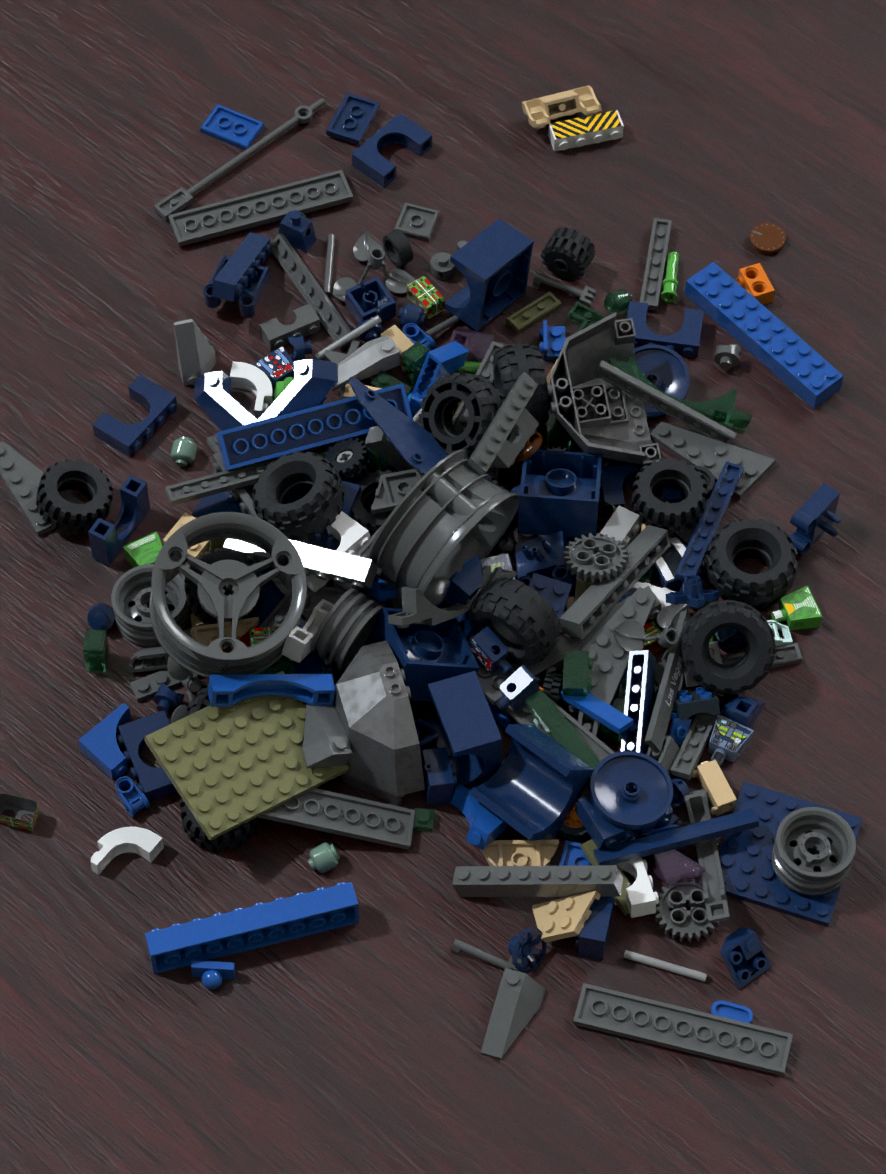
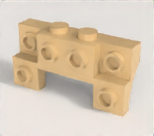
(565, 103)

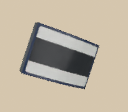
(667, 564)

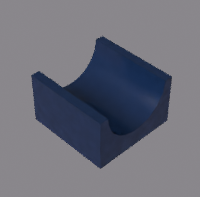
(496, 273)
(560, 493)
(425, 651)
(466, 728)
(534, 784)

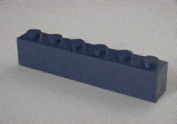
(241, 267)
(638, 700)

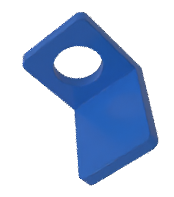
(679, 728)

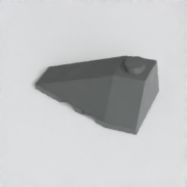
(324, 738)
(514, 1006)

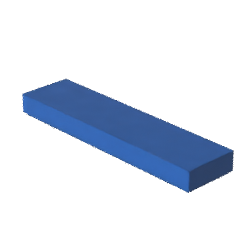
(600, 711)

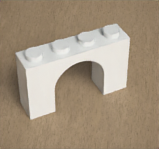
(352, 539)

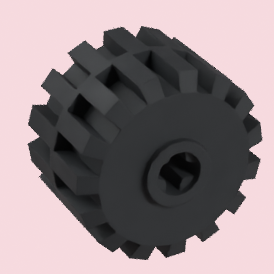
(568, 253)

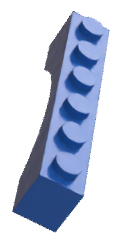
(309, 688)

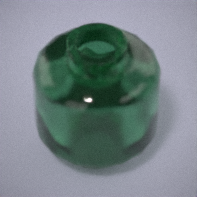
(617, 301)

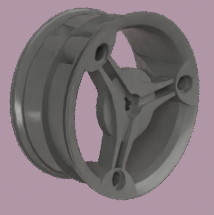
(441, 525)
(216, 581)

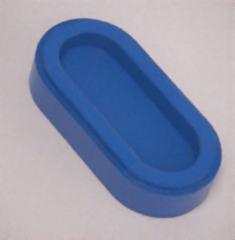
(732, 1011)

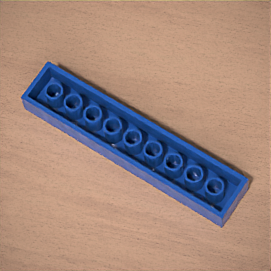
(764, 335)
(302, 429)
(252, 927)

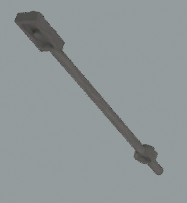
(181, 198)

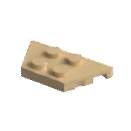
(520, 852)
(563, 916)

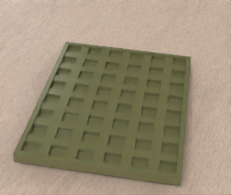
(238, 760)

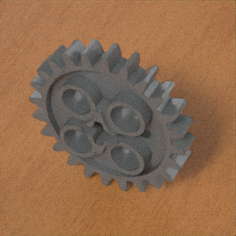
(595, 557)
(689, 926)

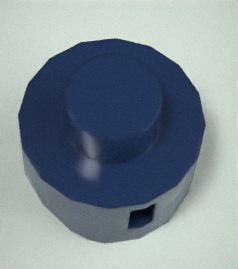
(372, 333)
(300, 347)
(100, 616)
(167, 699)
(680, 790)

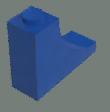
(440, 363)
(102, 744)
(483, 823)

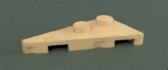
(208, 633)

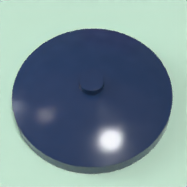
(665, 371)
(631, 789)

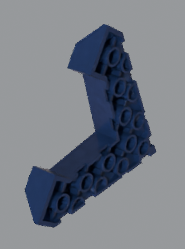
(308, 389)

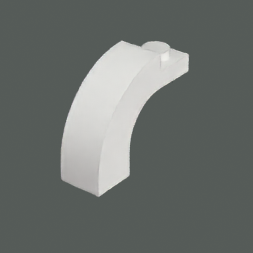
(255, 380)
(126, 840)

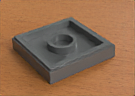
(417, 221)

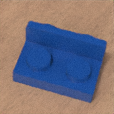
(552, 342)

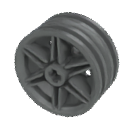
(135, 589)
(345, 629)
(813, 850)

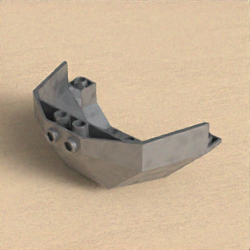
(593, 410)
(379, 725)

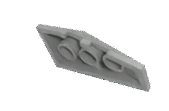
(193, 351)
(368, 361)

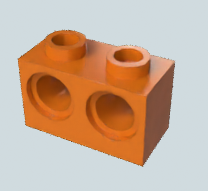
(756, 282)

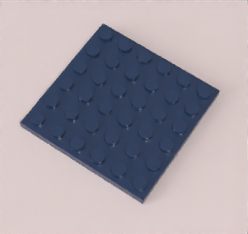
(748, 853)

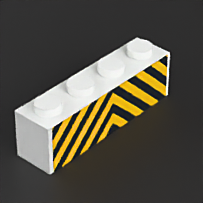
(585, 130)

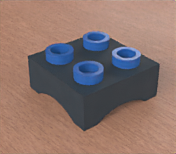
(695, 702)

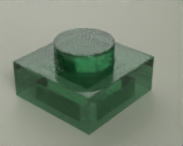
(424, 819)

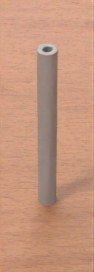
(350, 336)
(665, 965)

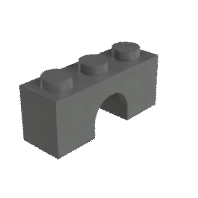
(276, 334)
(519, 435)

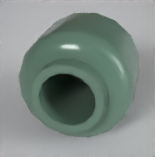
(183, 451)
(324, 858)

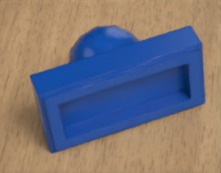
(212, 972)

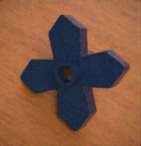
(692, 593)

